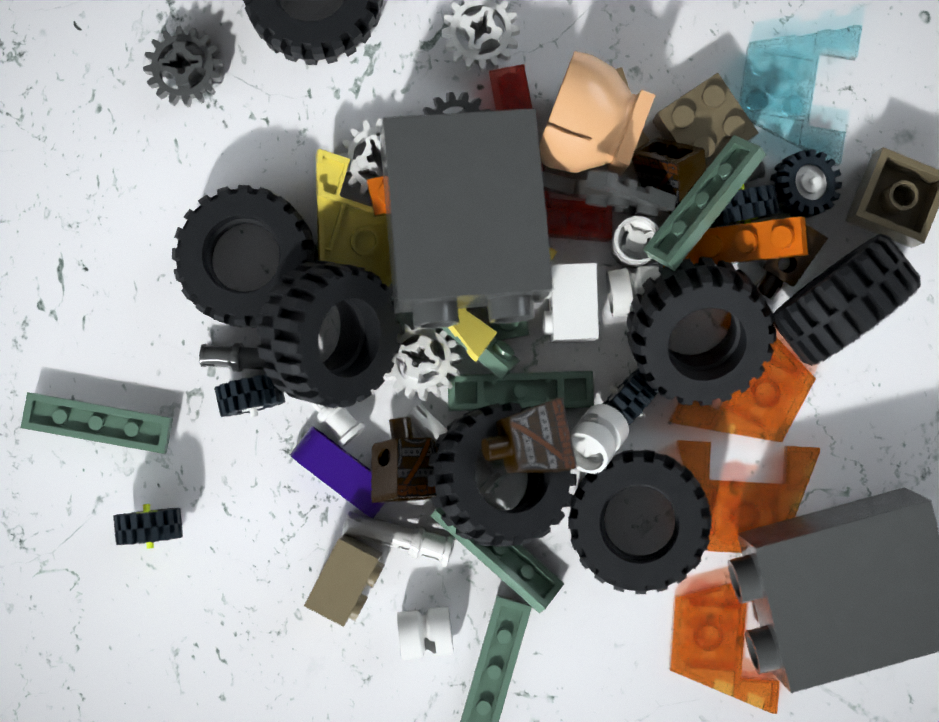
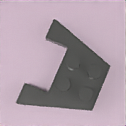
(606, 189)

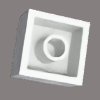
(572, 304)

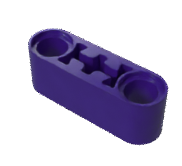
(336, 469)

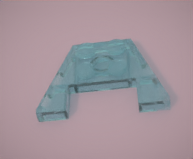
(781, 85)

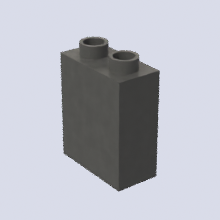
(465, 215)
(842, 589)

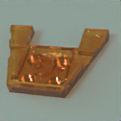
(764, 408)
(748, 505)
(710, 645)

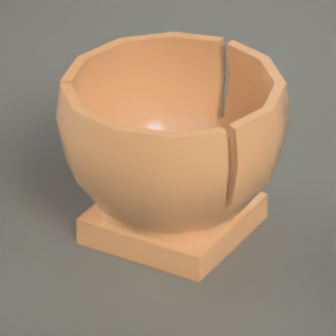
(593, 119)

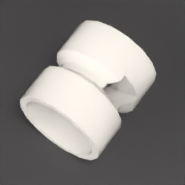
(630, 240)
(623, 286)
(598, 437)
(425, 633)

